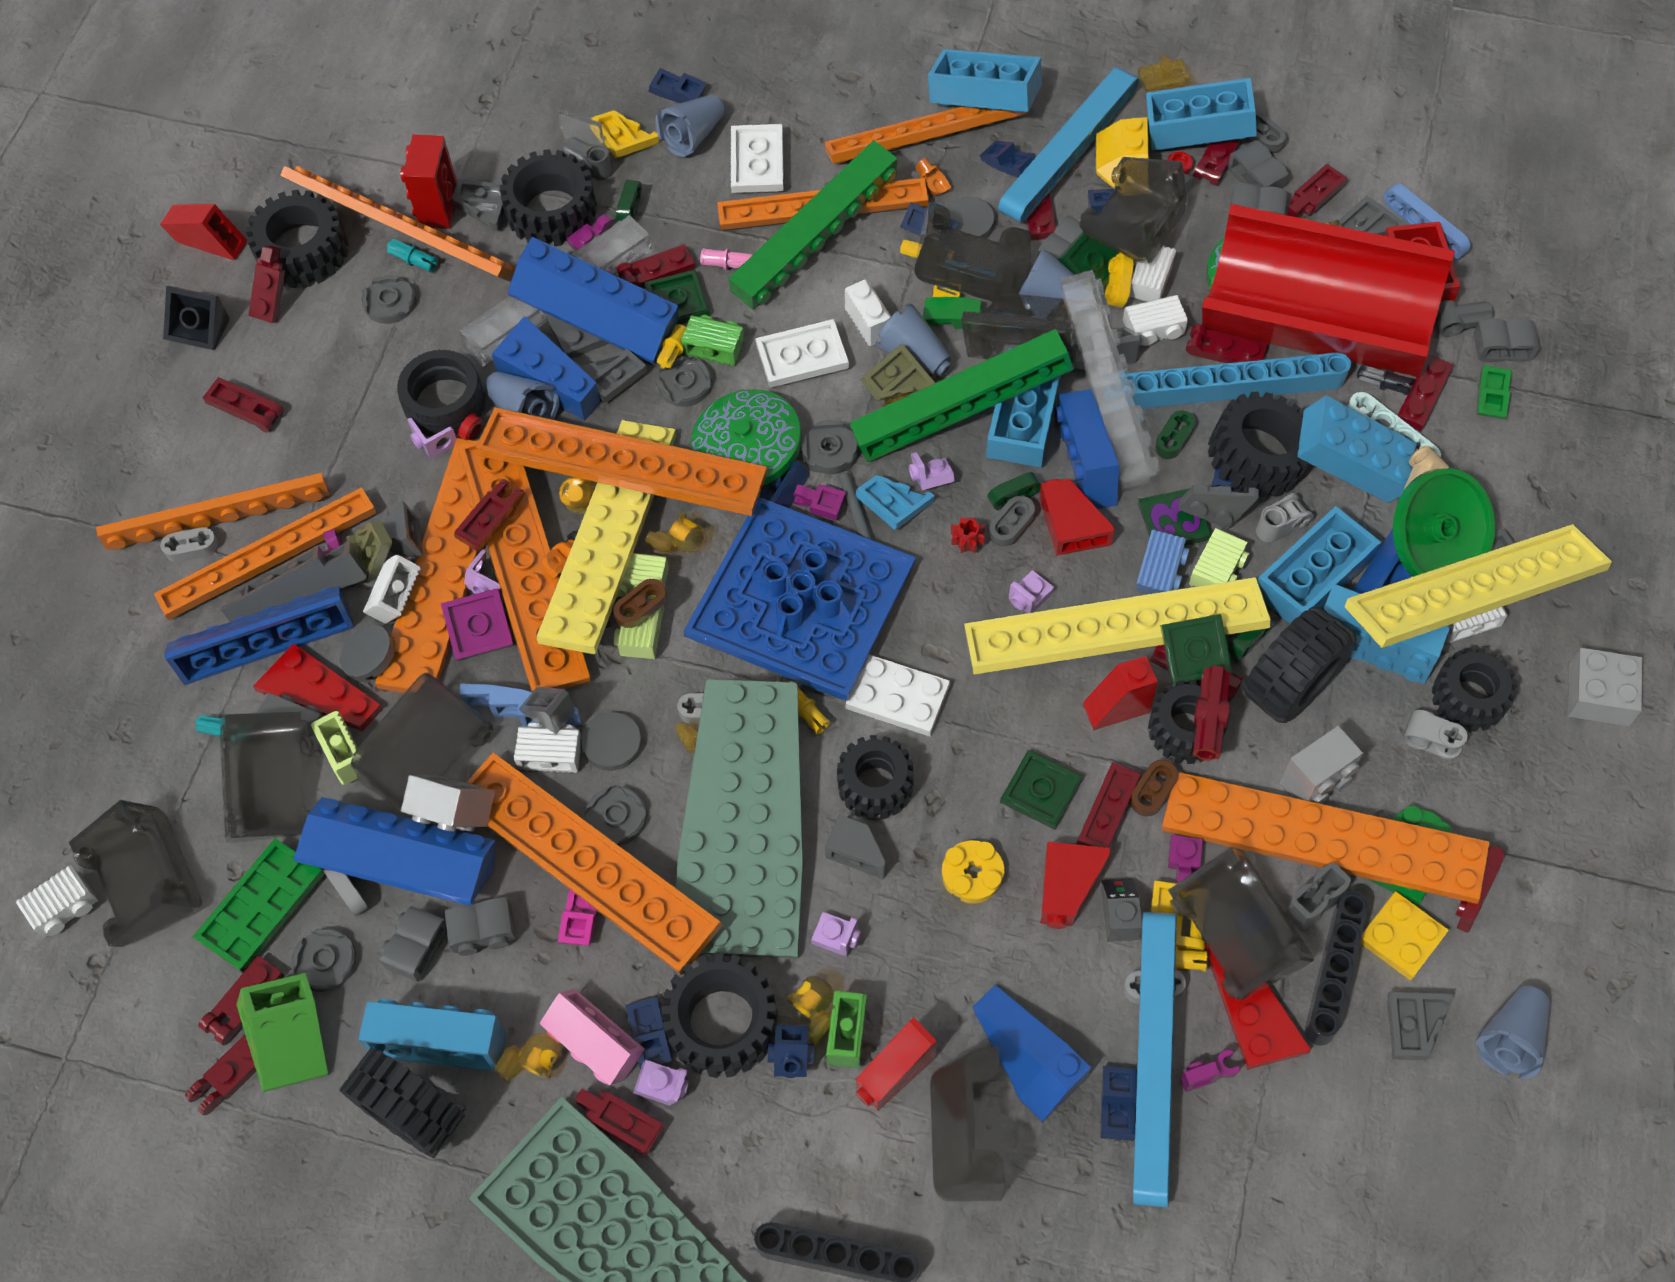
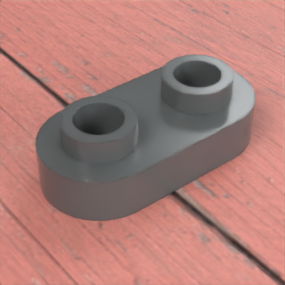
(1268, 133)
(1011, 523)

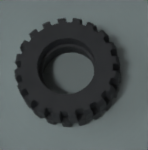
(1299, 664)

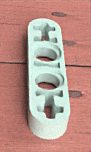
(1382, 412)

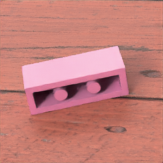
(591, 1037)

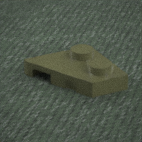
(896, 376)
(372, 547)

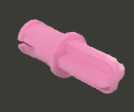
(723, 258)

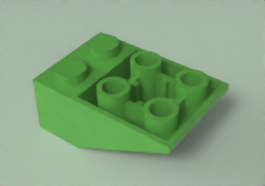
(282, 1032)

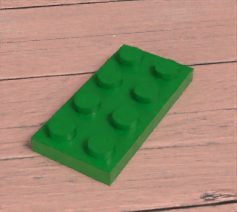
(258, 906)

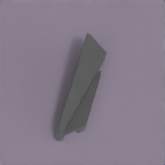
(298, 578)

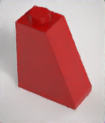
(204, 229)
(1072, 518)
(1122, 694)
(1069, 880)
(896, 1065)

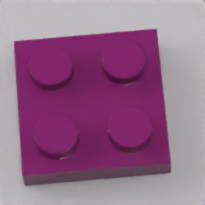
(477, 624)

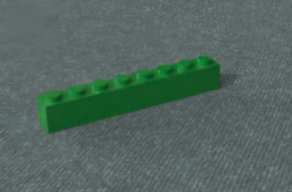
(813, 225)
(961, 395)

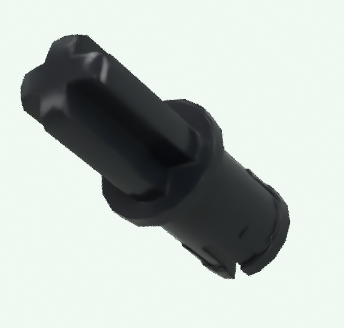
(1385, 379)

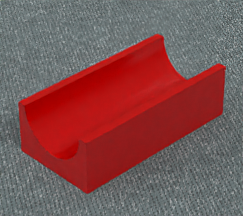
(1327, 289)

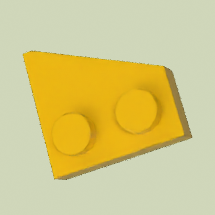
(624, 135)

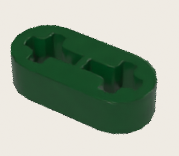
(629, 200)
(1169, 432)
(1023, 485)
(1246, 642)

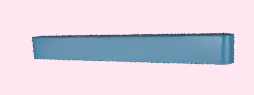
(1068, 145)
(1297, 373)
(1155, 1060)

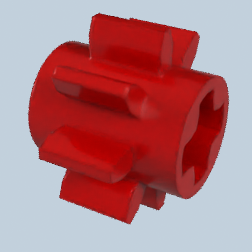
(967, 534)

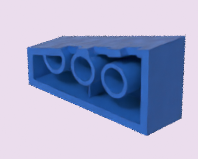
(534, 356)
(1088, 447)

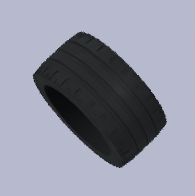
(433, 367)

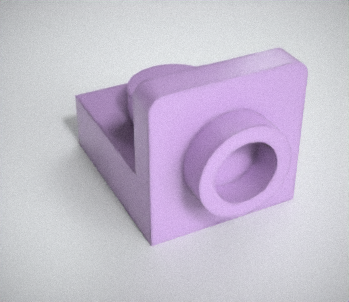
(930, 474)
(1030, 592)
(836, 934)
(661, 1083)

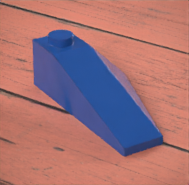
(1032, 1055)

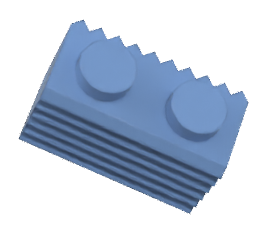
(1161, 563)

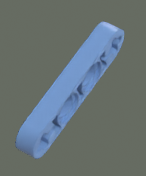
(1404, 203)

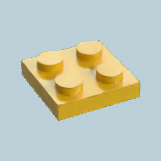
(1403, 935)

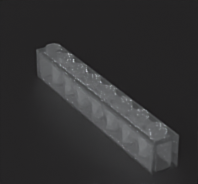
(619, 244)
(1108, 380)

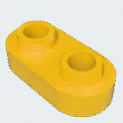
(1120, 278)

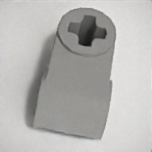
(1286, 515)
(1432, 734)

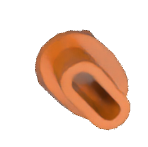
(935, 180)
(556, 558)

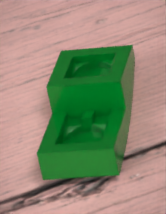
(949, 309)
(1493, 392)

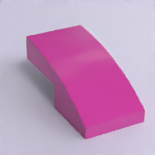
(577, 922)

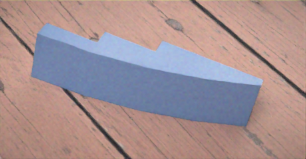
(504, 702)

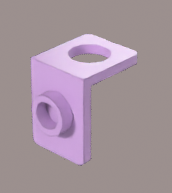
(429, 444)
(476, 581)

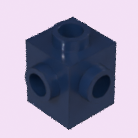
(791, 1051)

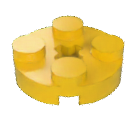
(962, 885)

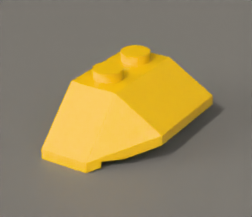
(1121, 140)

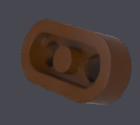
(638, 603)
(1152, 789)

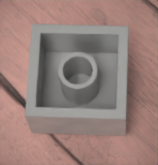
(1605, 687)
(1322, 767)
(447, 802)

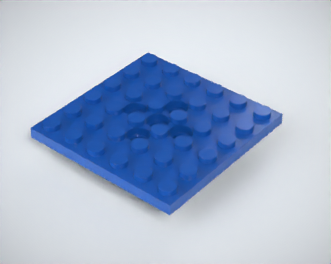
(796, 566)

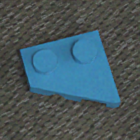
(892, 500)

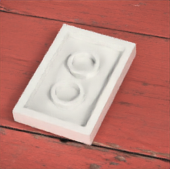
(756, 158)
(802, 353)
(898, 695)

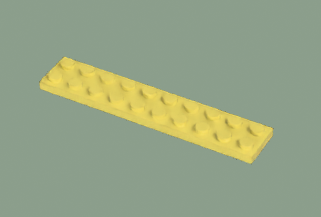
(599, 558)
(1476, 585)
(1109, 625)

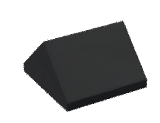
(193, 318)

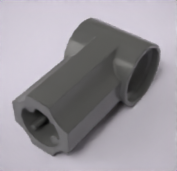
(594, 157)
(1454, 318)

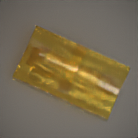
(1163, 74)

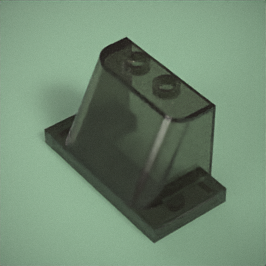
(1016, 321)

